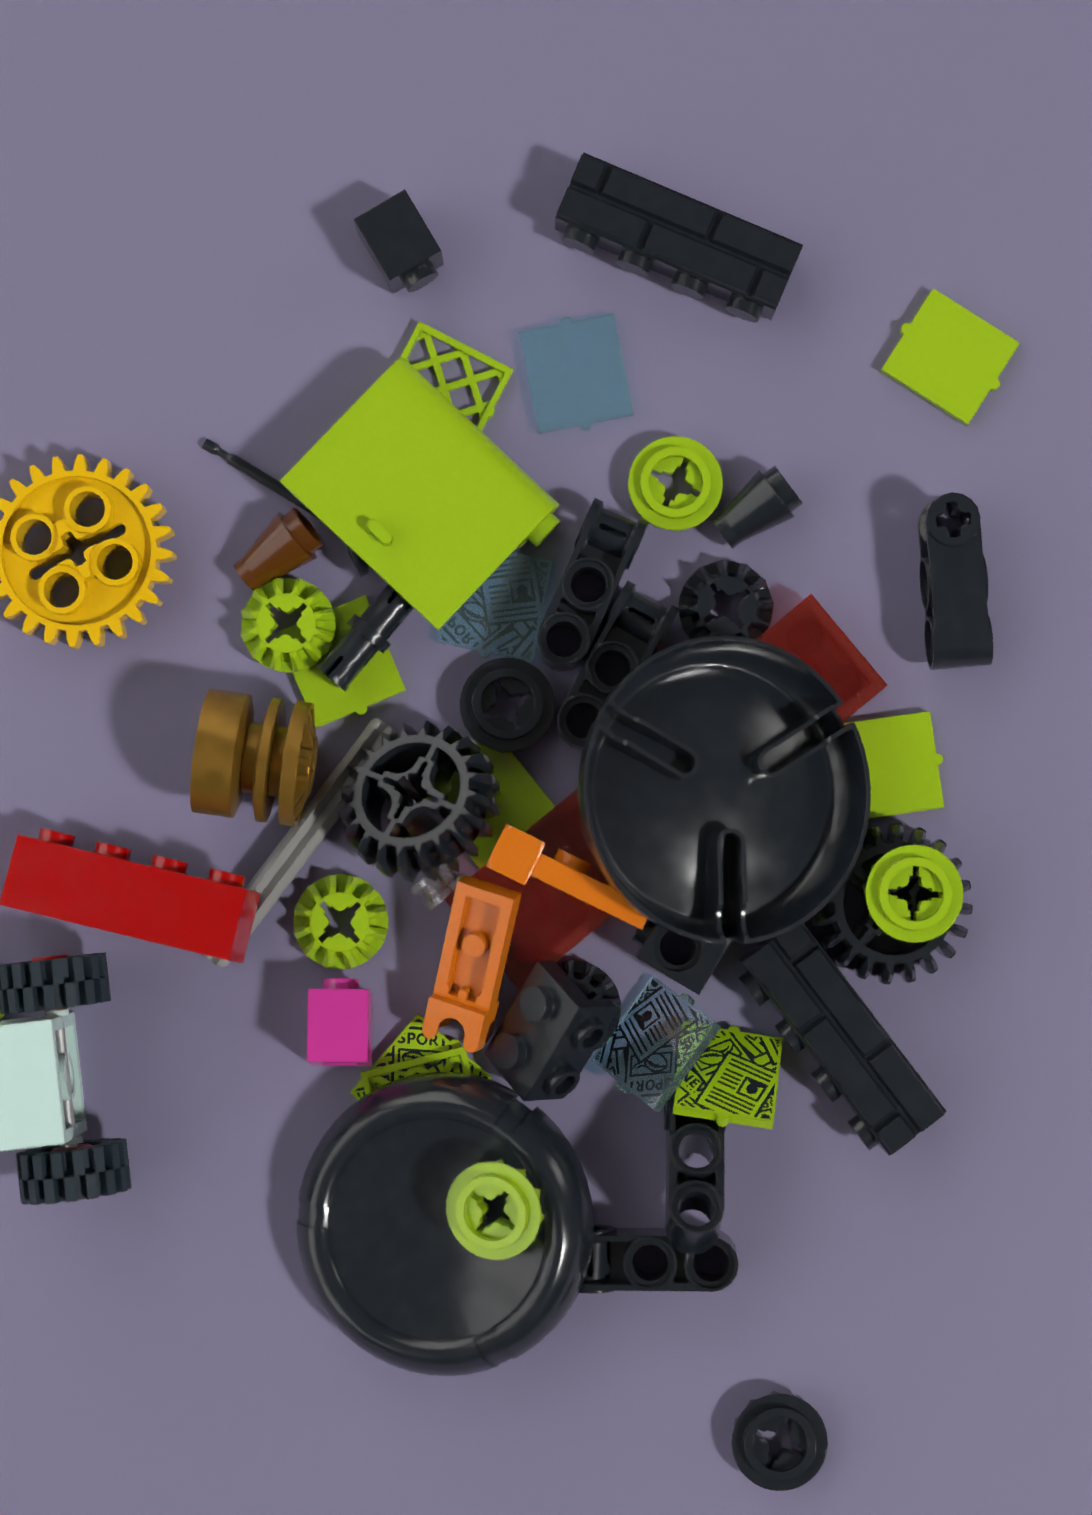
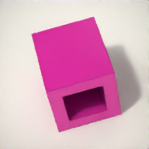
(339, 1024)

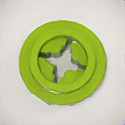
(664, 457)
(316, 625)
(932, 915)
(369, 921)
(468, 1210)

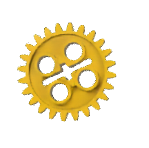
(101, 600)

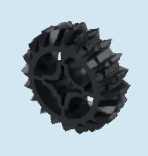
(427, 832)
(856, 943)

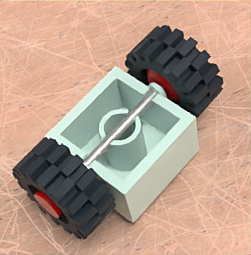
(44, 1082)

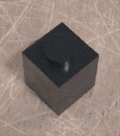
(400, 243)

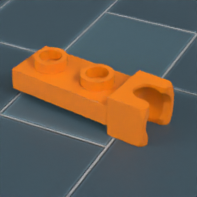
(520, 855)
(473, 961)

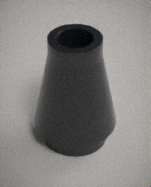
(757, 507)

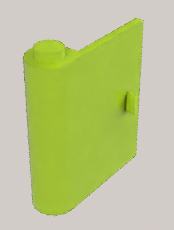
(431, 483)

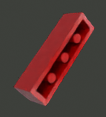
(130, 897)

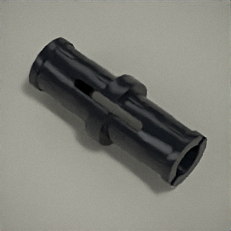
(365, 637)

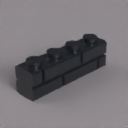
(676, 237)
(842, 1037)

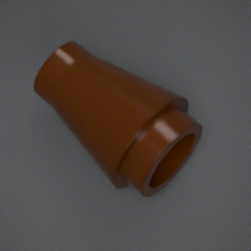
(280, 548)

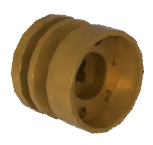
(252, 757)

